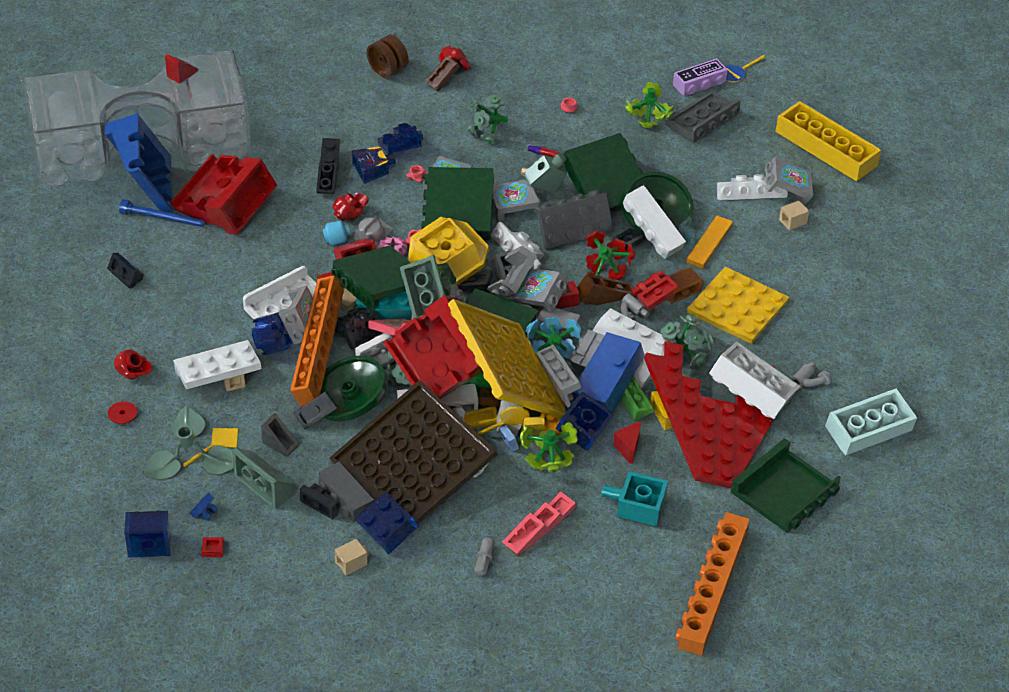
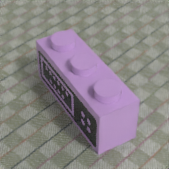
(700, 77)

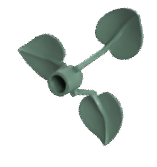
(186, 427)

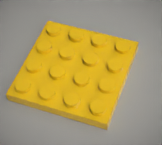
(738, 305)

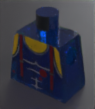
(372, 163)

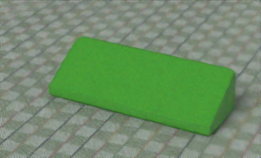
(636, 401)

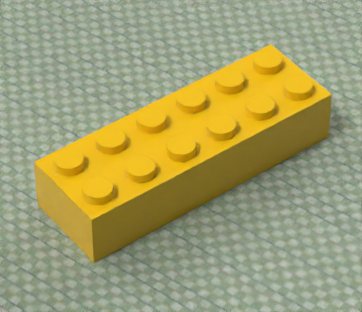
(828, 141)

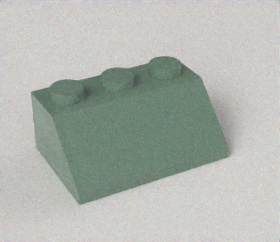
(422, 284)
(262, 477)

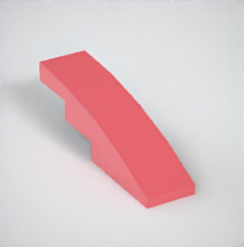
(539, 523)

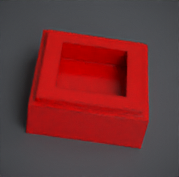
(212, 546)

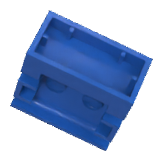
(143, 158)

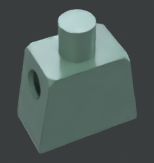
(547, 173)

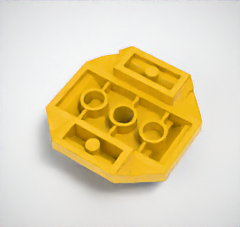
(466, 248)

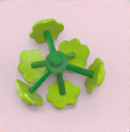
(661, 111)
(548, 441)

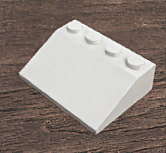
(623, 326)
(754, 380)

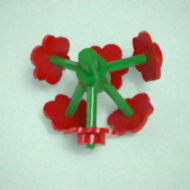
(613, 249)

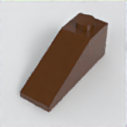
(602, 290)

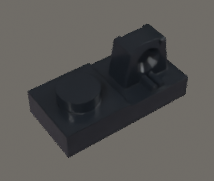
(630, 237)
(124, 270)
(478, 281)
(315, 410)
(315, 498)

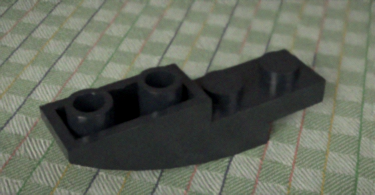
(328, 166)

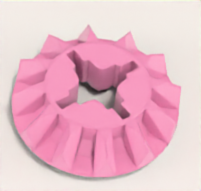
(400, 245)

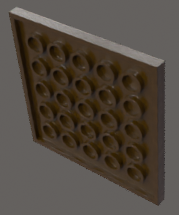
(415, 453)

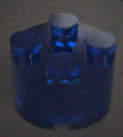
(270, 334)

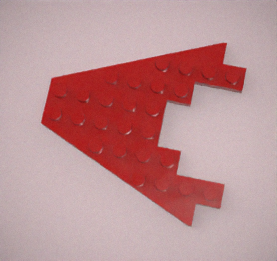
(712, 433)

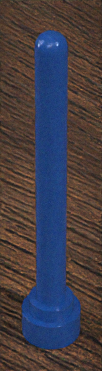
(128, 207)

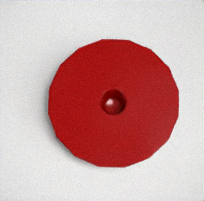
(122, 412)

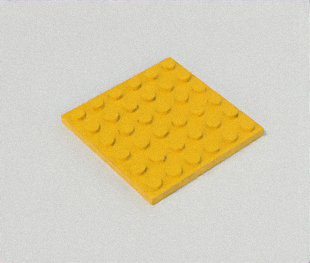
(507, 359)

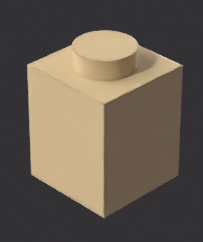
(794, 215)
(351, 556)

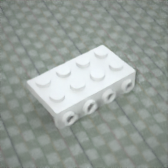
(274, 295)
(217, 364)

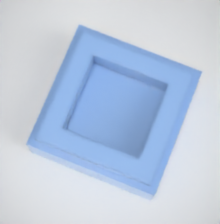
(509, 438)

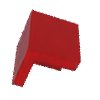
(570, 298)

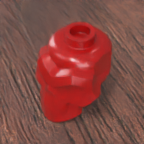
(455, 54)
(349, 206)
(132, 364)

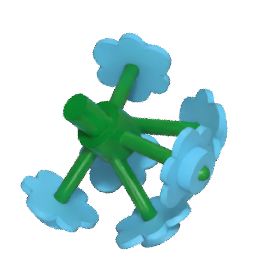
(551, 332)

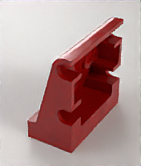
(226, 191)
(434, 350)

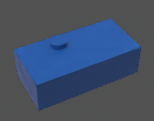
(610, 370)

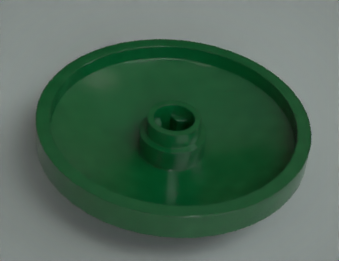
(667, 192)
(355, 386)

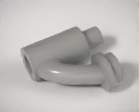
(634, 305)
(804, 374)

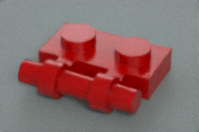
(658, 292)

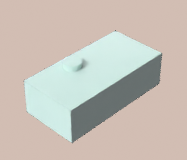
(870, 421)

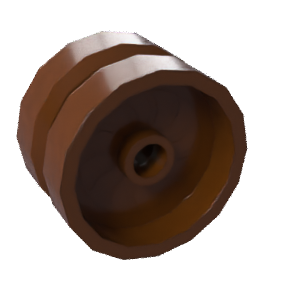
(387, 56)

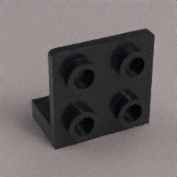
(356, 327)

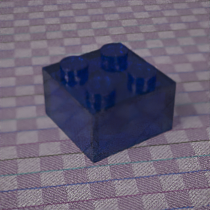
(587, 418)
(386, 522)
(147, 534)

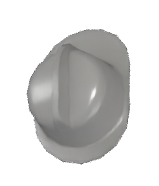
(372, 229)

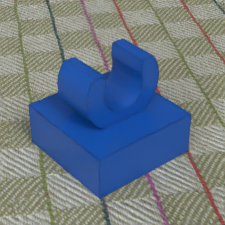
(202, 507)

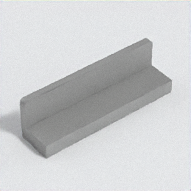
(558, 373)

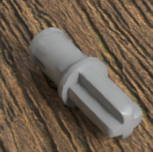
(484, 556)

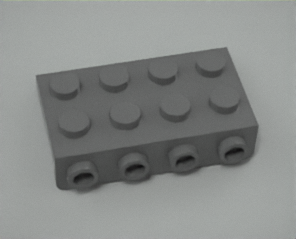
(703, 116)
(574, 218)

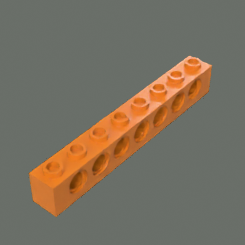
(317, 340)
(713, 584)

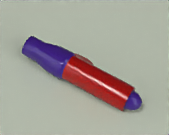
(542, 150)

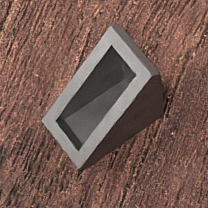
(277, 435)

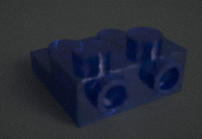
(404, 138)

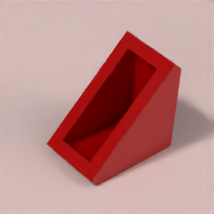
(178, 69)
(627, 440)

